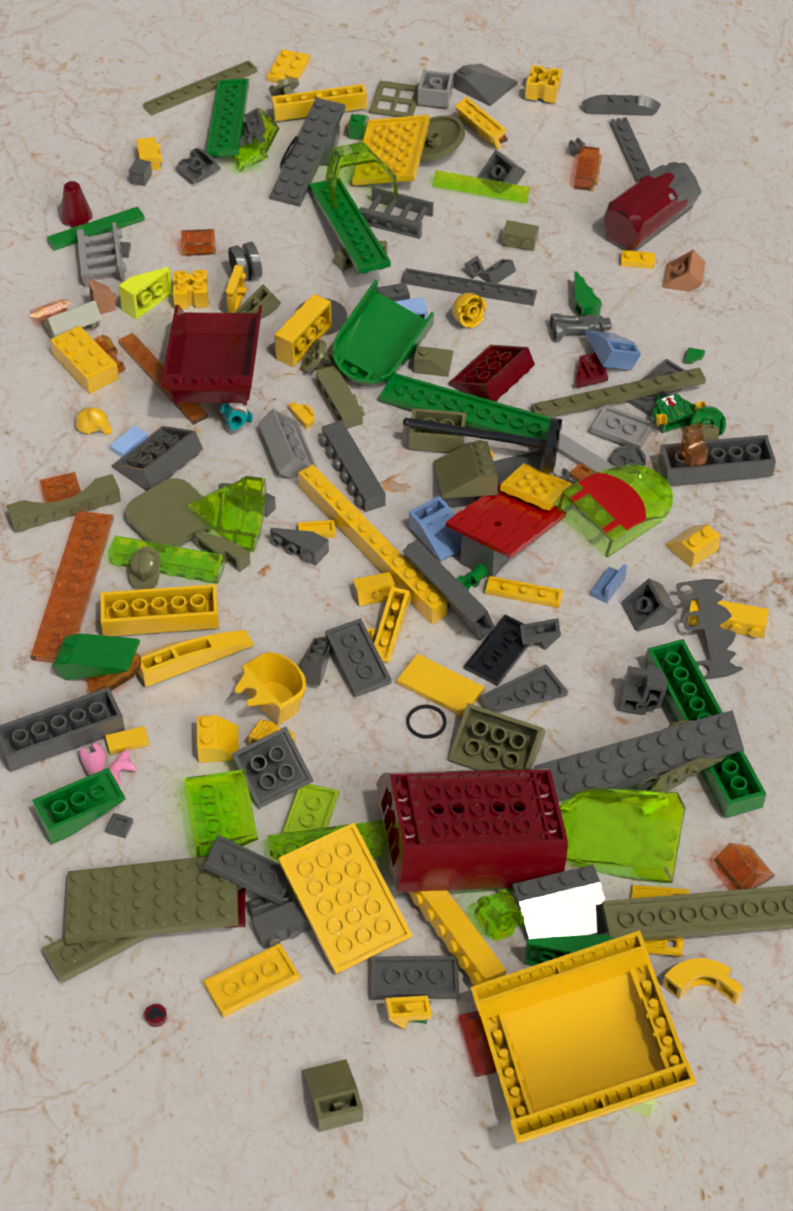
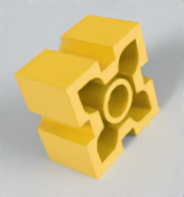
(543, 84)
(190, 289)

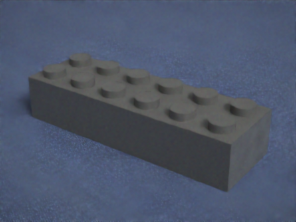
(725, 461)
(60, 728)

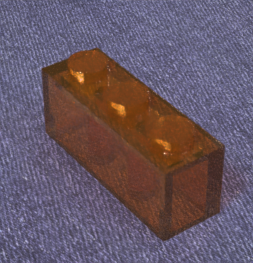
(588, 168)

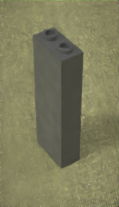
(459, 599)

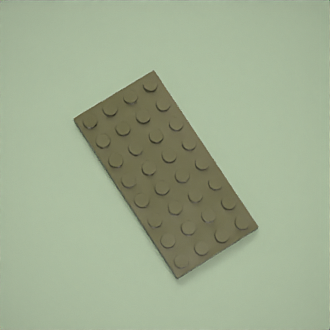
(147, 900)

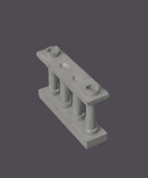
(85, 251)

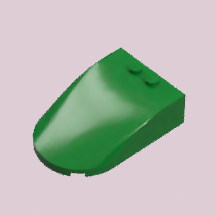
(378, 338)

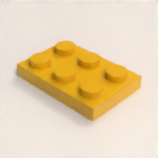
(288, 65)

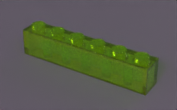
(174, 560)

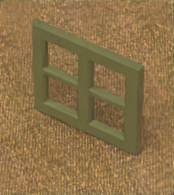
(399, 86)

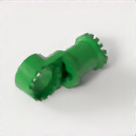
(474, 577)

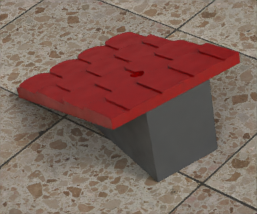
(499, 529)

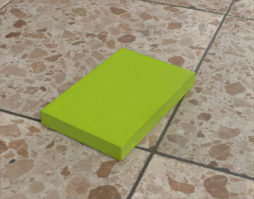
(311, 808)

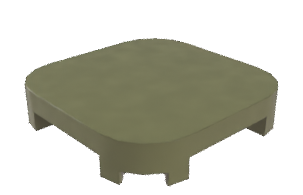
(163, 513)

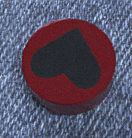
(155, 1015)

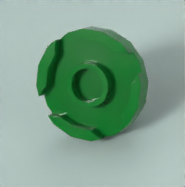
(709, 415)

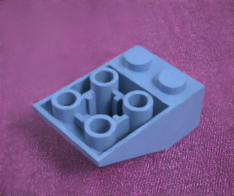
(613, 349)
(430, 526)

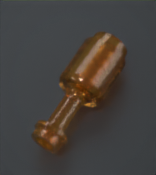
(109, 347)

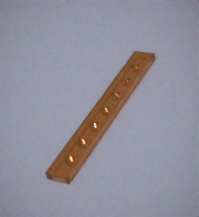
(154, 370)

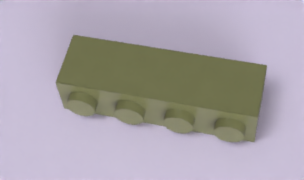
(339, 396)

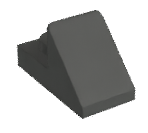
(545, 631)

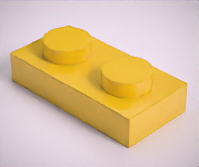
(637, 259)

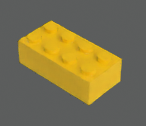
(302, 330)
(84, 359)

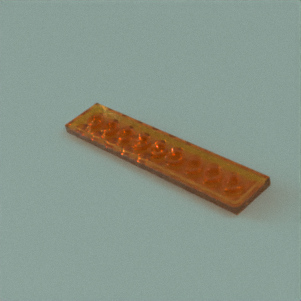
(73, 583)

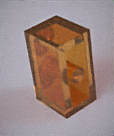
(198, 242)

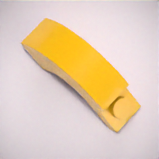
(702, 972)

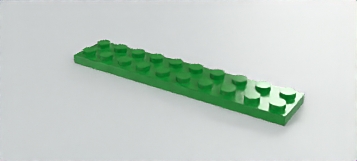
(350, 228)
(480, 412)

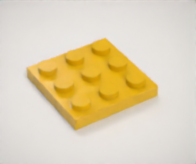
(535, 486)

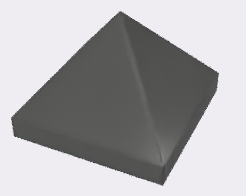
(474, 267)

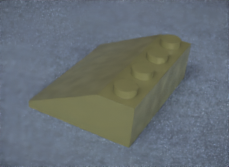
(467, 471)
(495, 741)

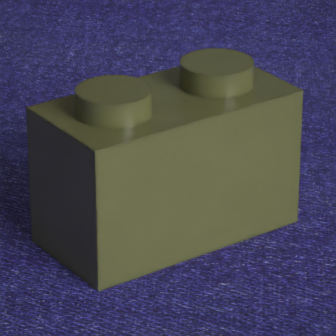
(520, 235)

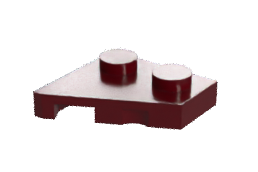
(590, 371)

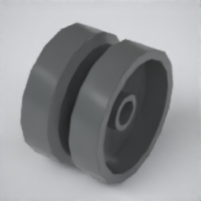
(246, 257)

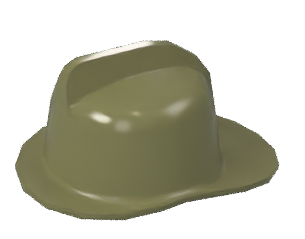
(145, 568)

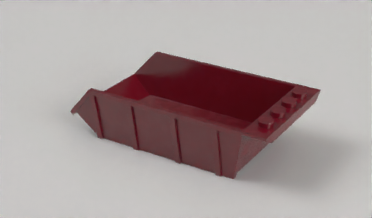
(211, 356)

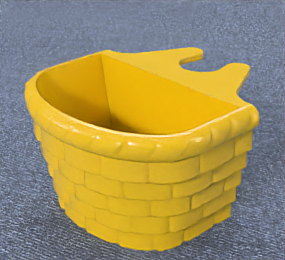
(273, 685)

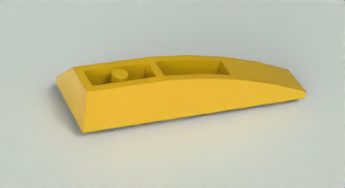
(189, 654)

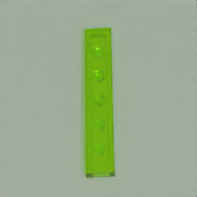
(481, 186)

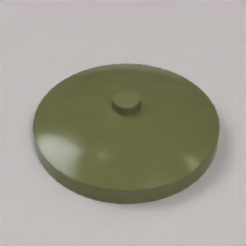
(442, 138)

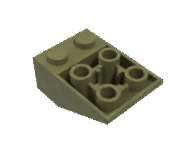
(333, 1095)

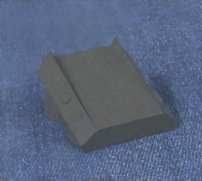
(197, 166)

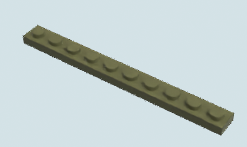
(619, 393)

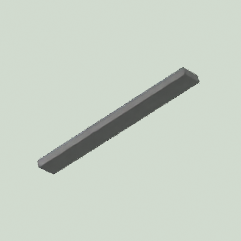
(466, 285)

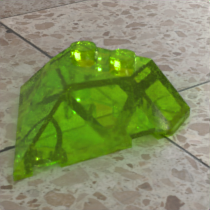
(235, 511)

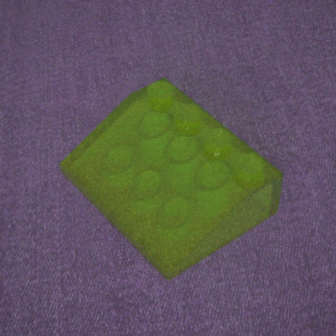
(220, 807)

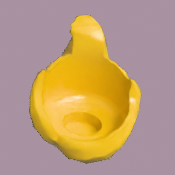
(93, 420)

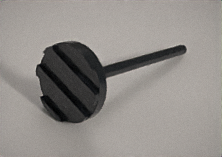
(550, 445)

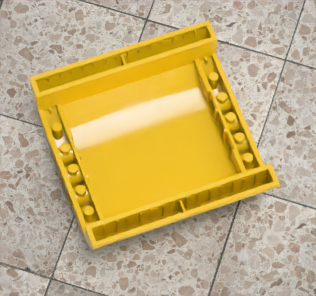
(581, 1037)

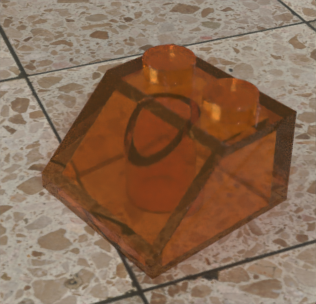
(743, 867)

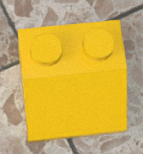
(695, 544)
(216, 739)

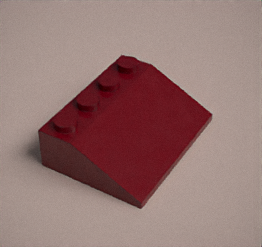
(494, 371)

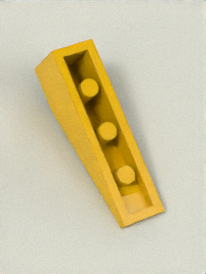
(392, 622)

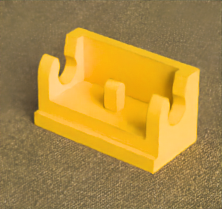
(373, 588)

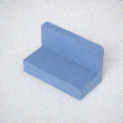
(609, 584)

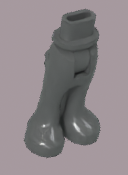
(565, 324)

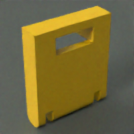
(236, 289)

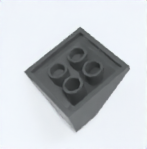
(482, 83)
(272, 767)

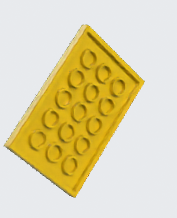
(398, 143)
(345, 898)

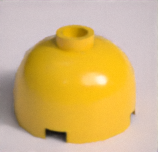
(469, 309)

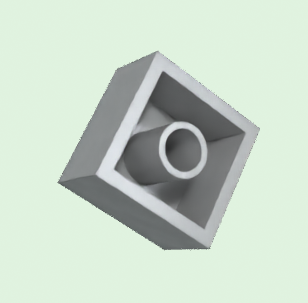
(435, 88)

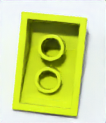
(145, 291)

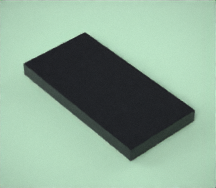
(498, 651)

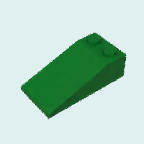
(94, 655)
(77, 804)
(546, 949)

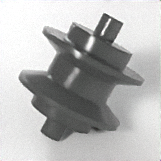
(574, 147)

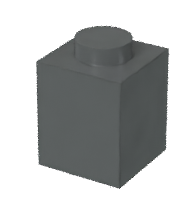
(140, 172)

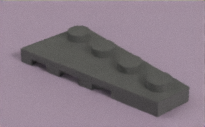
(525, 690)

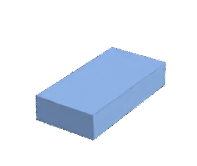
(128, 441)

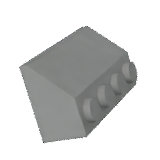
(286, 444)

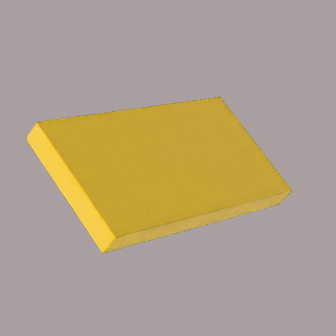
(440, 684)
(251, 980)

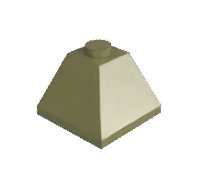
(432, 361)

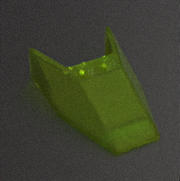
(354, 155)

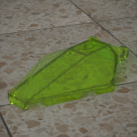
(256, 152)

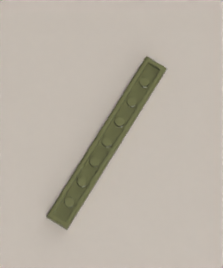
(198, 88)

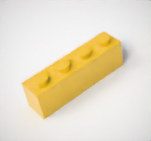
(745, 618)

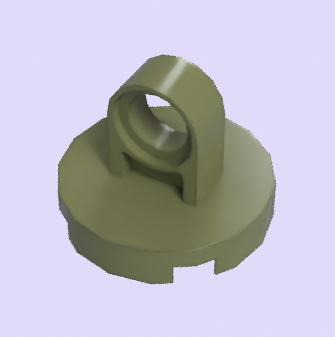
(284, 87)
(317, 356)

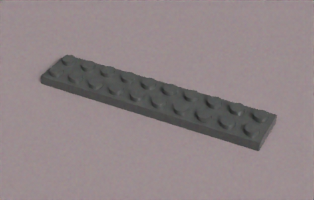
(661, 750)

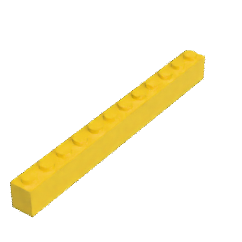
(372, 543)

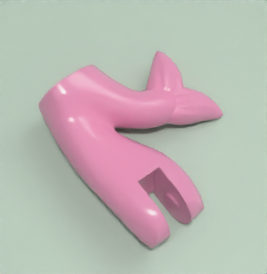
(96, 761)

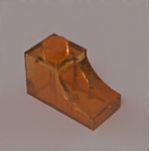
(693, 445)

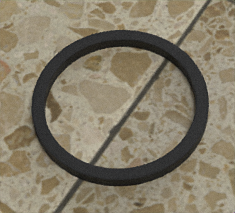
(295, 140)
(426, 707)

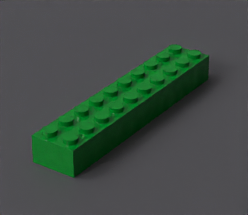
(691, 699)

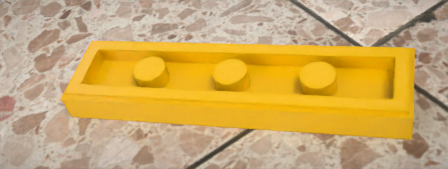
(524, 592)

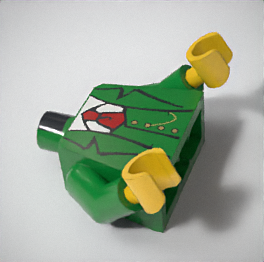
(673, 411)

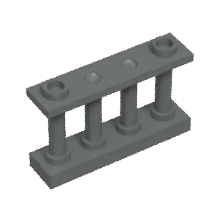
(393, 223)

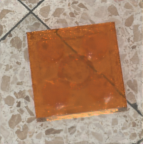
(45, 311)
(60, 487)

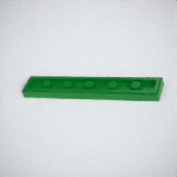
(96, 227)

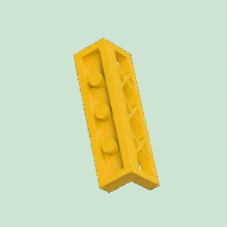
(480, 121)

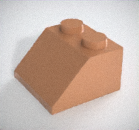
(685, 272)

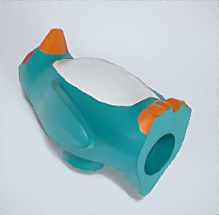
(235, 415)

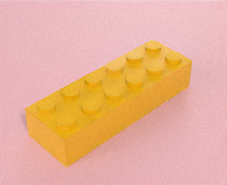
(159, 610)

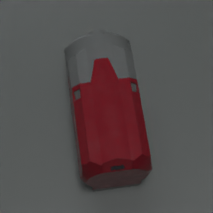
(650, 206)

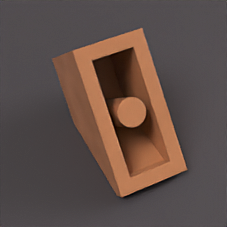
(103, 296)

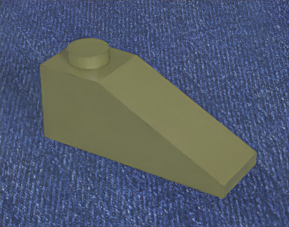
(261, 297)

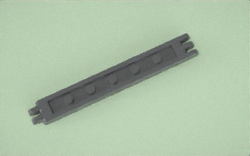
(630, 148)

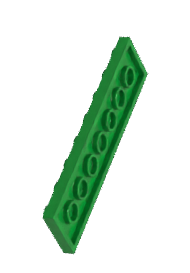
(228, 117)

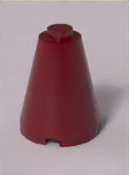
(74, 206)

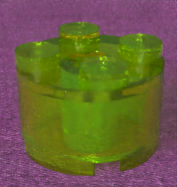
(498, 915)

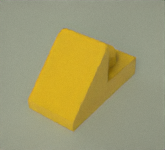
(406, 1009)

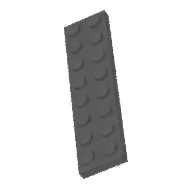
(308, 153)

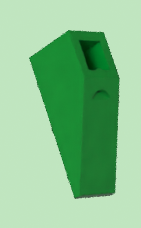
(584, 298)

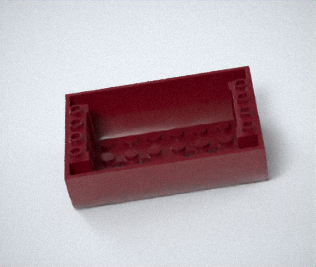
(480, 844)

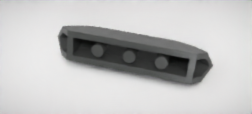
(621, 105)

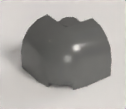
(642, 690)

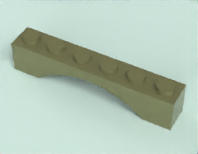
(30, 514)

